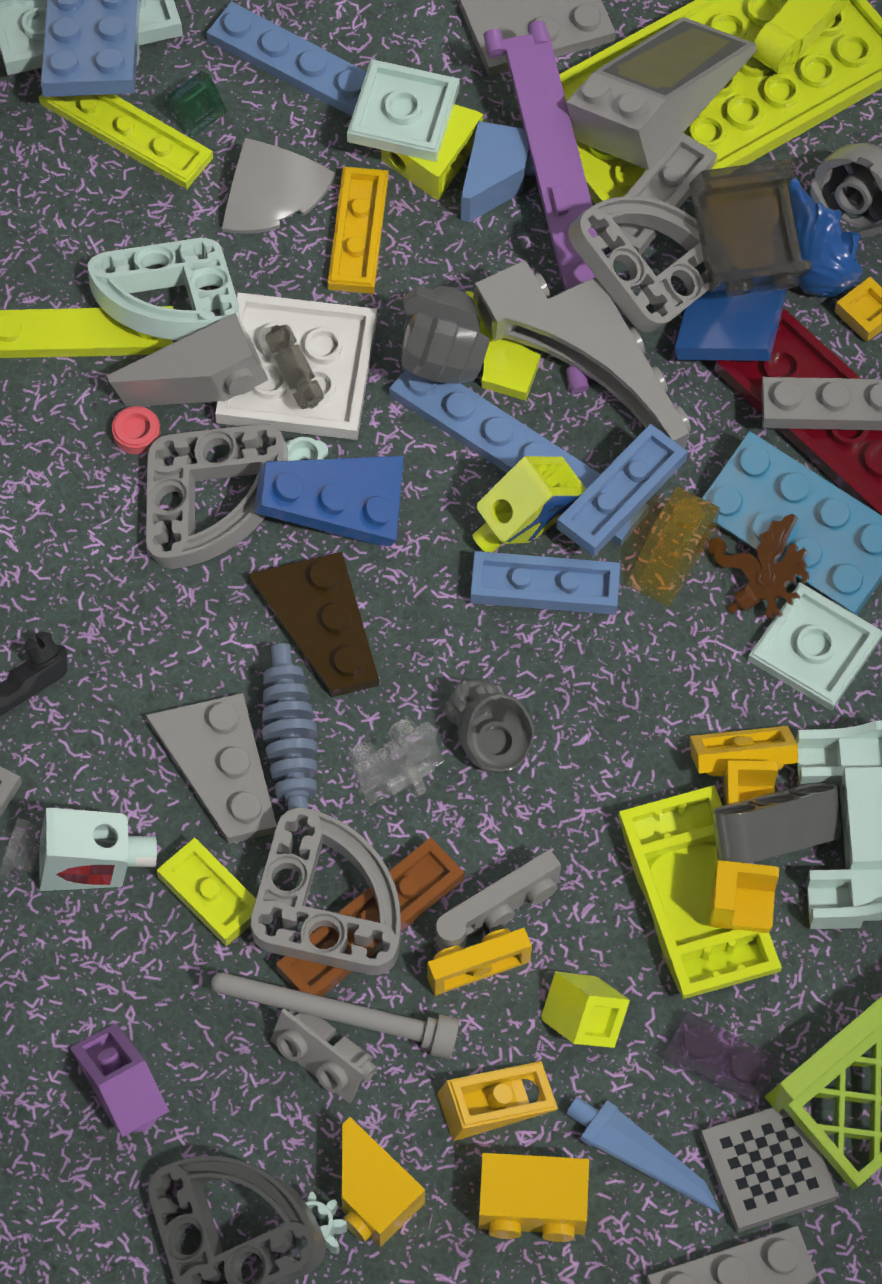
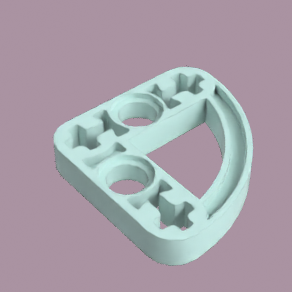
(187, 263)

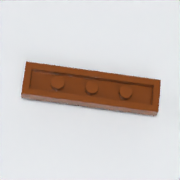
(419, 882)

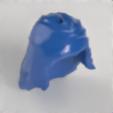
(824, 244)

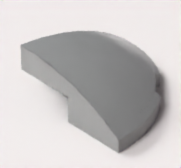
(271, 187)

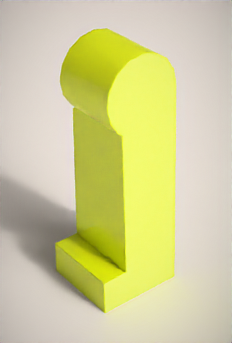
(793, 31)

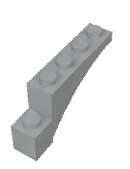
(584, 331)

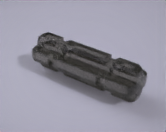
(294, 366)

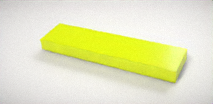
(134, 134)

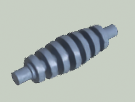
(289, 729)

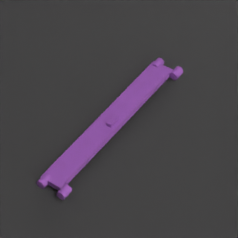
(551, 149)

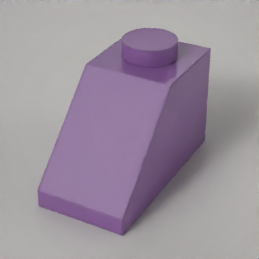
(120, 1080)

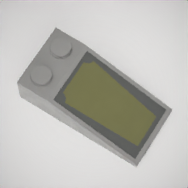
(655, 90)

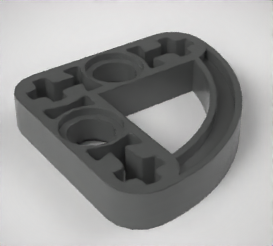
(209, 1260)

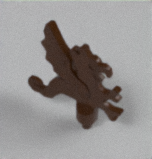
(765, 575)

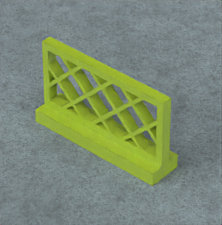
(822, 1068)

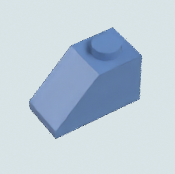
(495, 169)

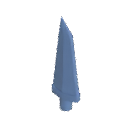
(625, 1141)

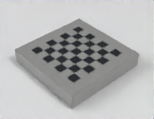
(766, 1168)

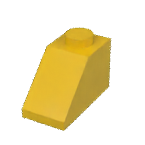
(375, 1188)

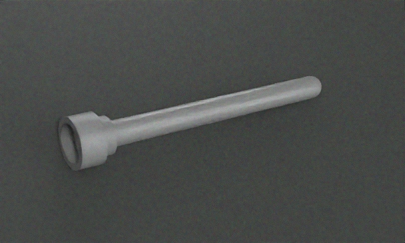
(434, 1034)

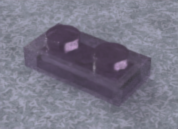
(721, 1059)

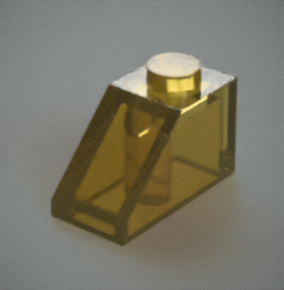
(674, 546)

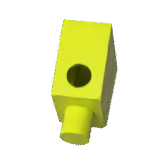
(455, 150)

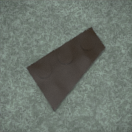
(322, 619)

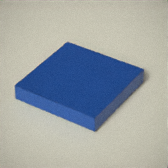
(731, 326)

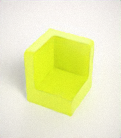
(585, 1009)

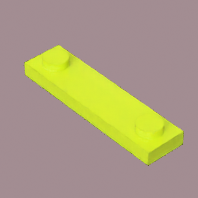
(71, 334)

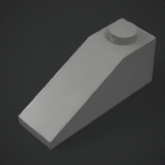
(196, 369)

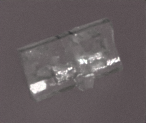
(399, 764)

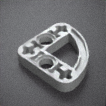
(654, 289)
(181, 478)
(292, 904)

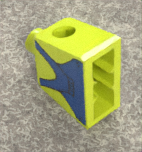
(526, 501)

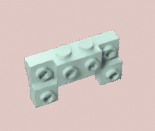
(854, 763)

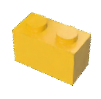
(533, 1196)

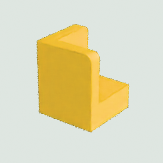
(748, 780)
(743, 896)

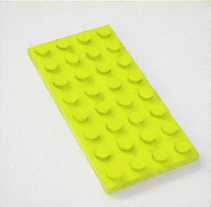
(757, 105)

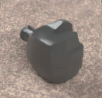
(442, 335)

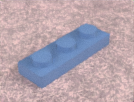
(622, 490)
(545, 583)

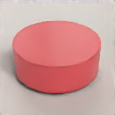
(135, 429)

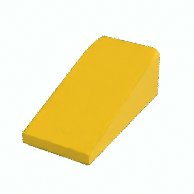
(494, 1099)

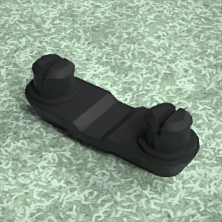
(43, 669)

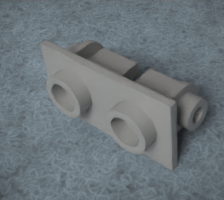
(337, 1067)

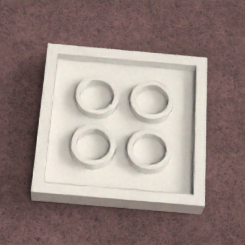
(338, 349)

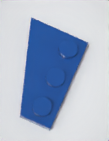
(335, 495)

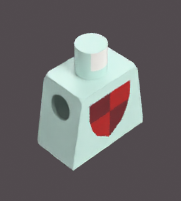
(89, 850)

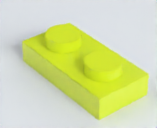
(209, 891)

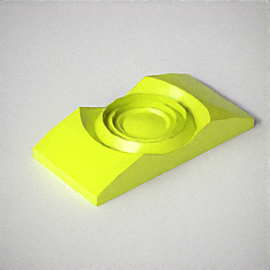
(675, 867)

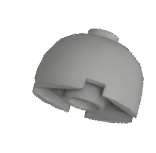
(852, 182)

